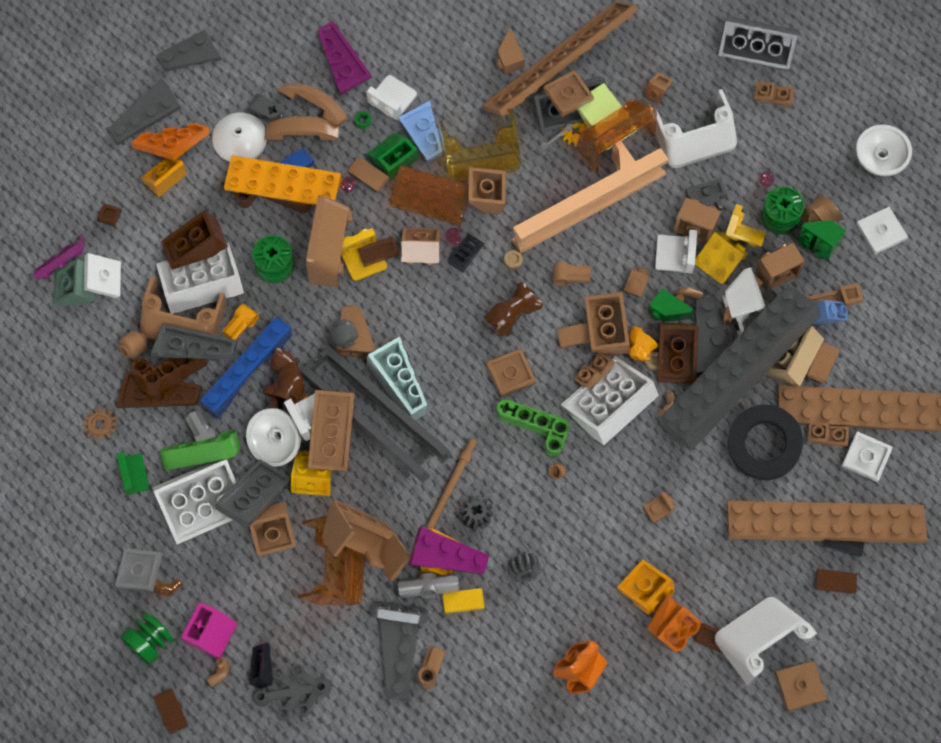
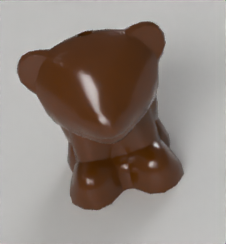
(507, 313)
(289, 381)

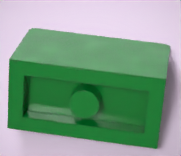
(133, 473)

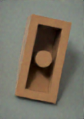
(509, 55)

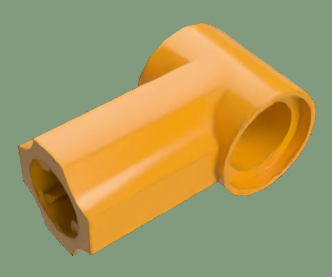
(243, 318)

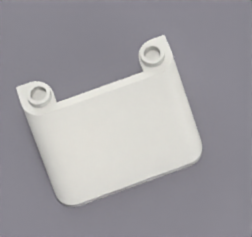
(756, 632)

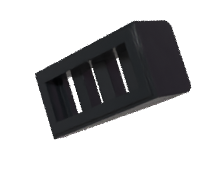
(458, 264)
(261, 667)

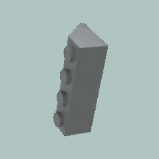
(758, 42)
(548, 115)

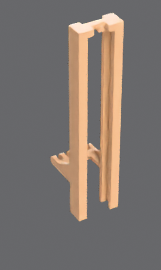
(629, 178)

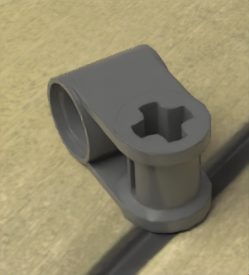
(264, 109)

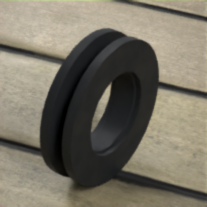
(765, 415)

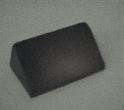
(849, 547)

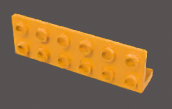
(281, 180)

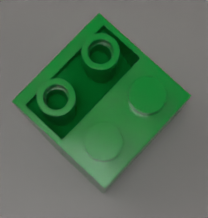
(392, 153)
(821, 238)

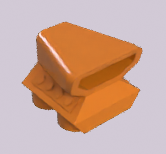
(674, 624)
(581, 667)

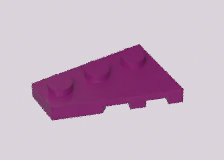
(53, 262)

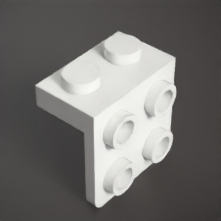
(391, 97)

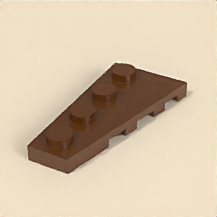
(177, 395)

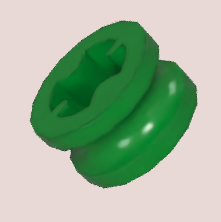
(360, 125)

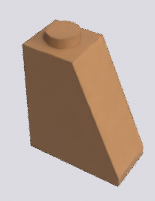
(364, 343)

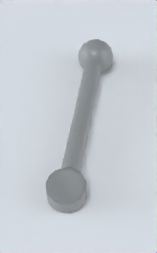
(544, 146)

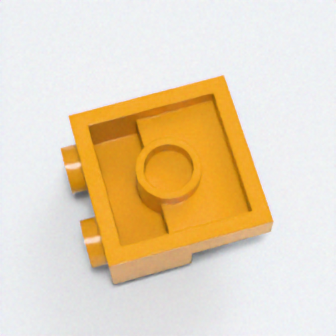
(646, 587)

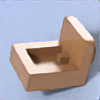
(637, 281)

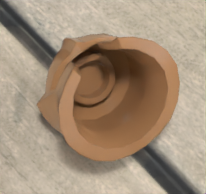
(821, 210)

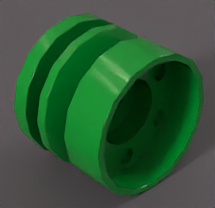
(782, 210)
(275, 268)
(147, 638)

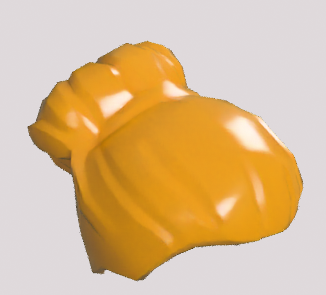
(640, 344)

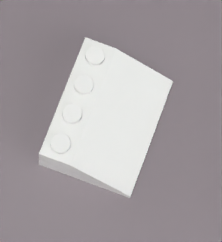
(200, 281)
(611, 401)
(191, 499)

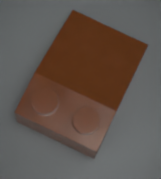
(194, 241)
(677, 351)

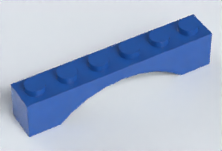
(228, 386)

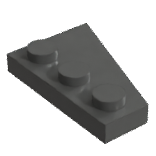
(191, 51)

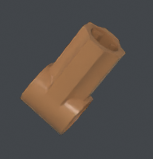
(565, 274)
(431, 665)

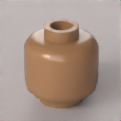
(132, 344)

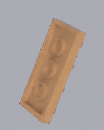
(331, 430)

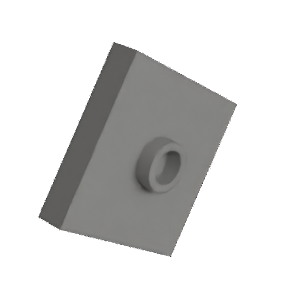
(138, 570)

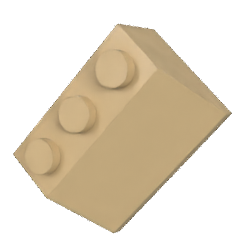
(797, 359)

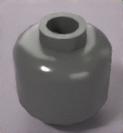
(344, 333)

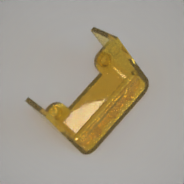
(500, 155)

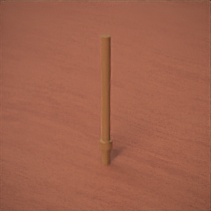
(464, 458)

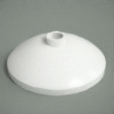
(885, 141)
(247, 144)
(264, 439)

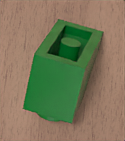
(669, 308)

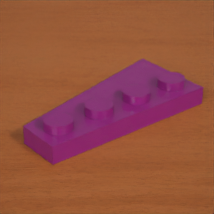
(343, 60)
(441, 552)

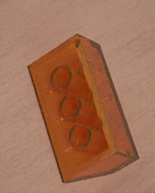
(430, 195)

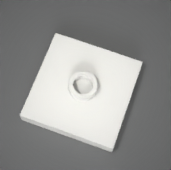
(882, 230)
(102, 275)
(867, 456)

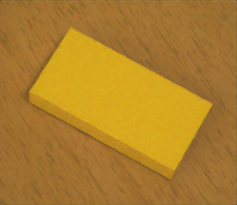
(463, 601)

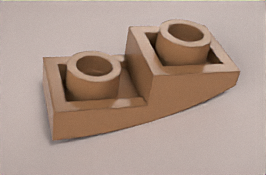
(772, 94)
(368, 174)
(574, 335)
(823, 362)
(592, 374)
(828, 435)

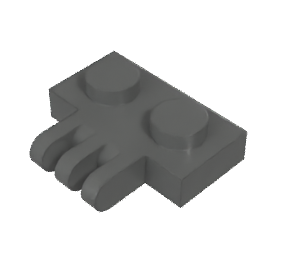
(708, 193)

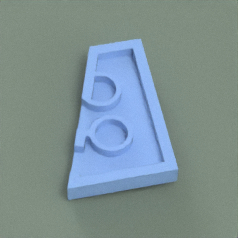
(422, 131)

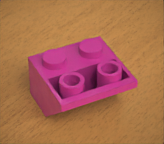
(209, 630)

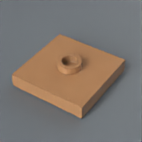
(568, 93)
(511, 372)
(801, 686)

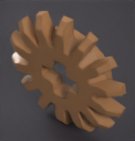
(99, 416)

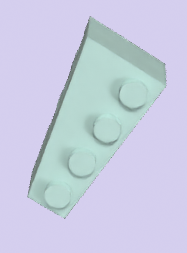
(397, 377)

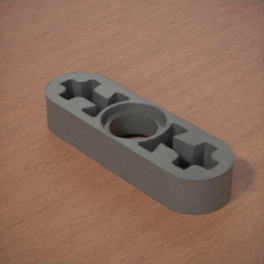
(399, 612)

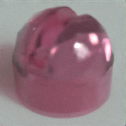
(767, 181)
(351, 185)
(453, 236)

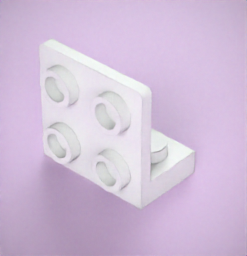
(676, 253)
(302, 415)

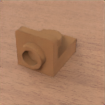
(658, 87)
(659, 507)

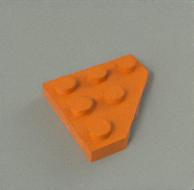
(171, 141)

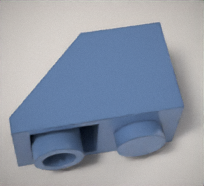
(831, 312)

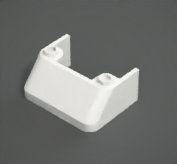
(700, 143)
(744, 299)

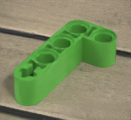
(530, 424)
(198, 452)

